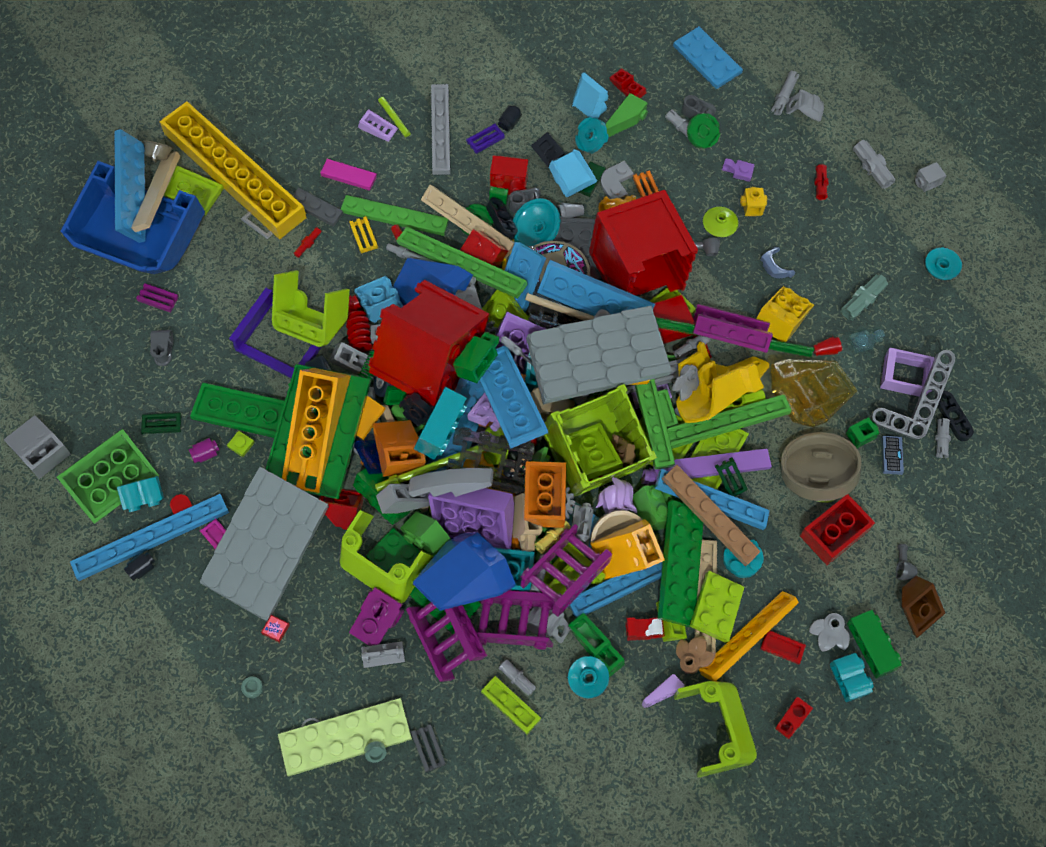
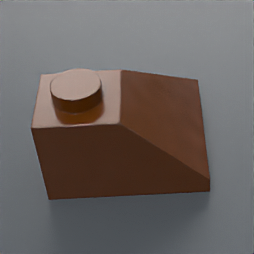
(921, 605)

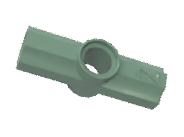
(864, 296)

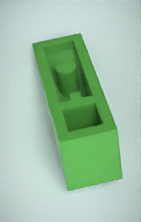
(627, 115)

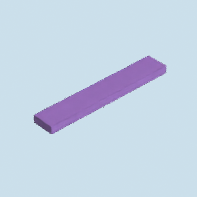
(705, 465)

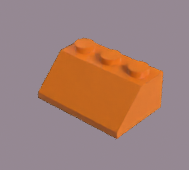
(545, 493)

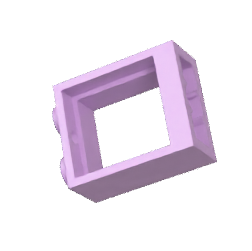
(909, 358)

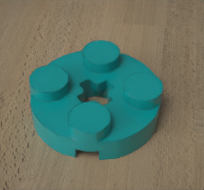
(599, 135)
(737, 568)

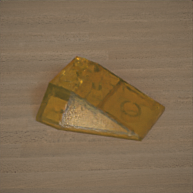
(811, 389)

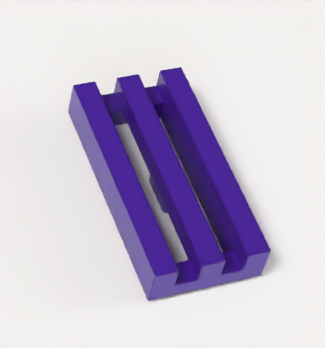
(488, 139)

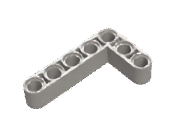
(923, 401)

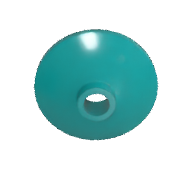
(944, 257)
(578, 673)

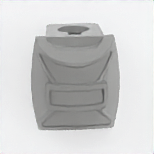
(807, 104)
(553, 623)

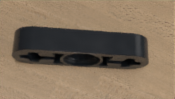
(498, 210)
(962, 418)

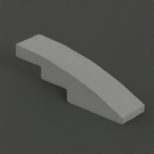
(452, 480)

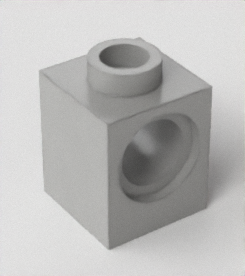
(930, 177)

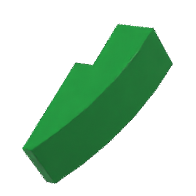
(596, 643)

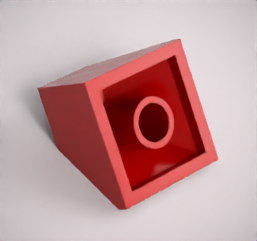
(344, 509)

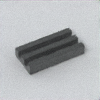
(422, 731)

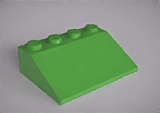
(99, 473)

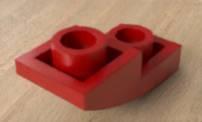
(625, 83)

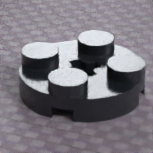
(416, 409)

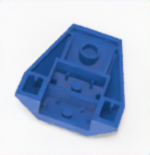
(442, 275)
(464, 573)

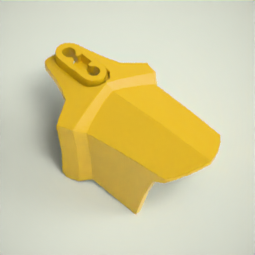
(718, 384)

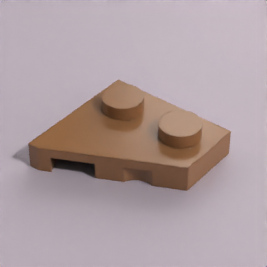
(624, 450)

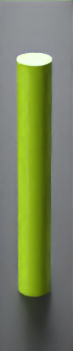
(394, 117)

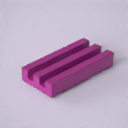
(140, 298)

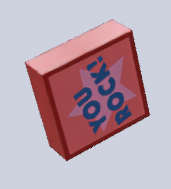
(275, 628)

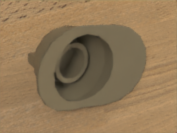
(156, 150)

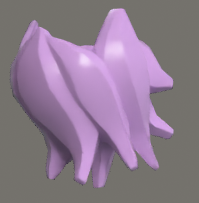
(617, 497)

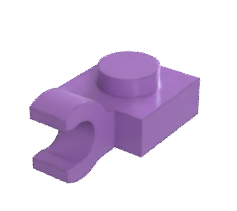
(741, 170)

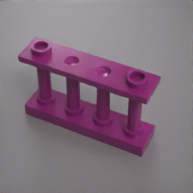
(732, 328)
(573, 588)
(526, 601)
(463, 631)

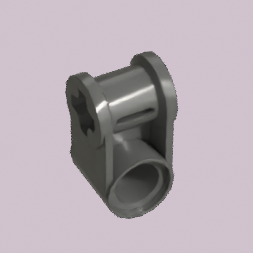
(694, 106)
(522, 197)
(161, 346)

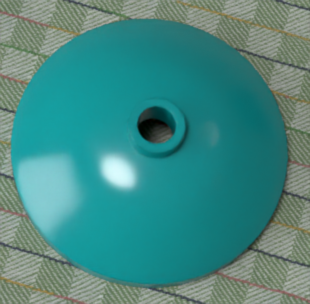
(534, 216)

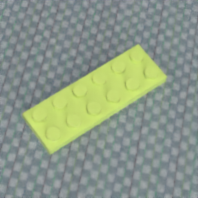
(343, 736)

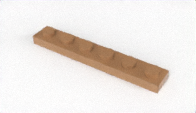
(711, 515)

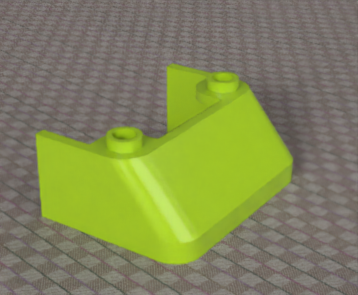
(295, 319)
(395, 583)
(741, 748)

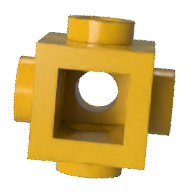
(753, 201)

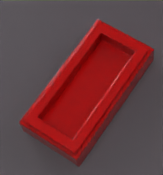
(783, 647)

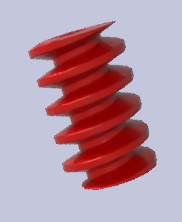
(358, 331)

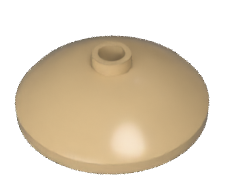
(613, 522)

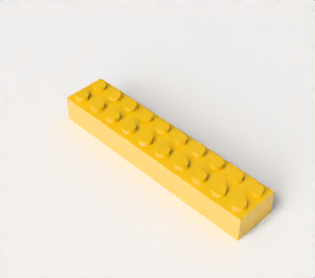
(233, 170)

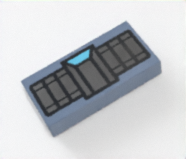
(892, 455)

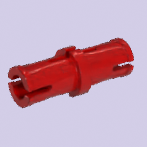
(821, 182)

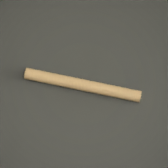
(558, 307)

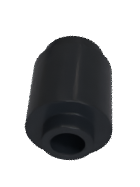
(509, 118)
(139, 566)

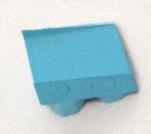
(590, 97)
(572, 173)
(376, 296)

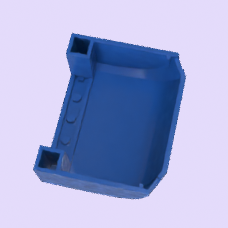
(93, 226)

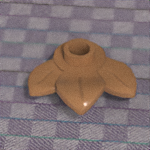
(694, 651)

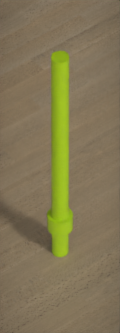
(398, 479)

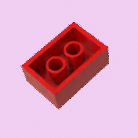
(837, 529)

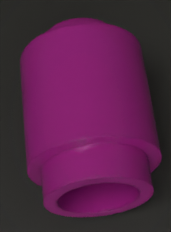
(203, 450)

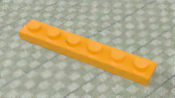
(749, 635)

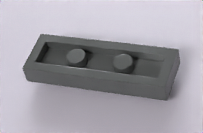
(318, 207)

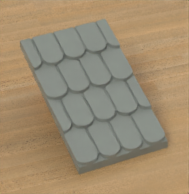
(598, 354)
(264, 544)

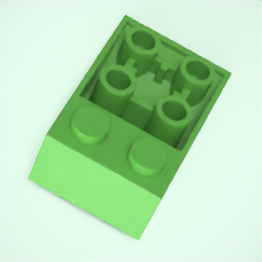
(653, 506)

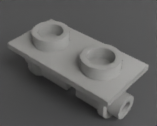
(583, 519)
(382, 654)

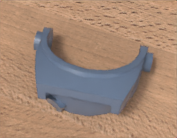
(771, 268)

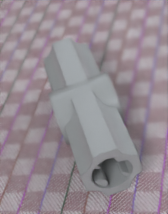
(874, 164)

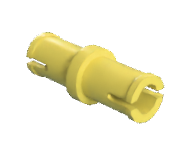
(550, 538)

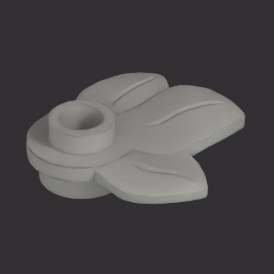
(686, 382)
(829, 635)

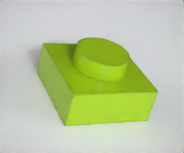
(240, 444)

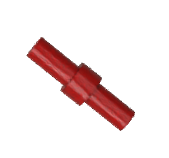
(307, 242)

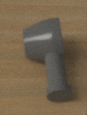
(711, 246)
(909, 569)

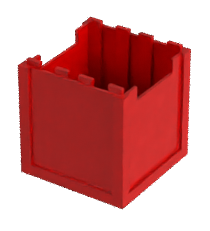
(643, 245)
(423, 340)

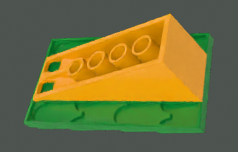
(318, 429)

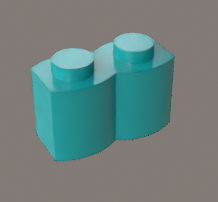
(140, 493)
(851, 677)

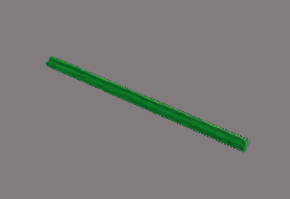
(774, 345)

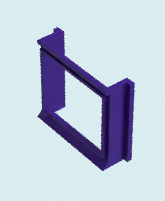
(248, 326)

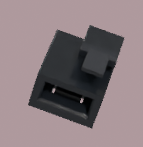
(547, 149)

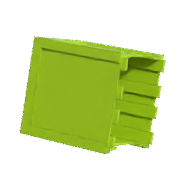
(616, 417)

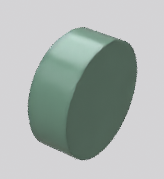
(252, 687)
(375, 751)

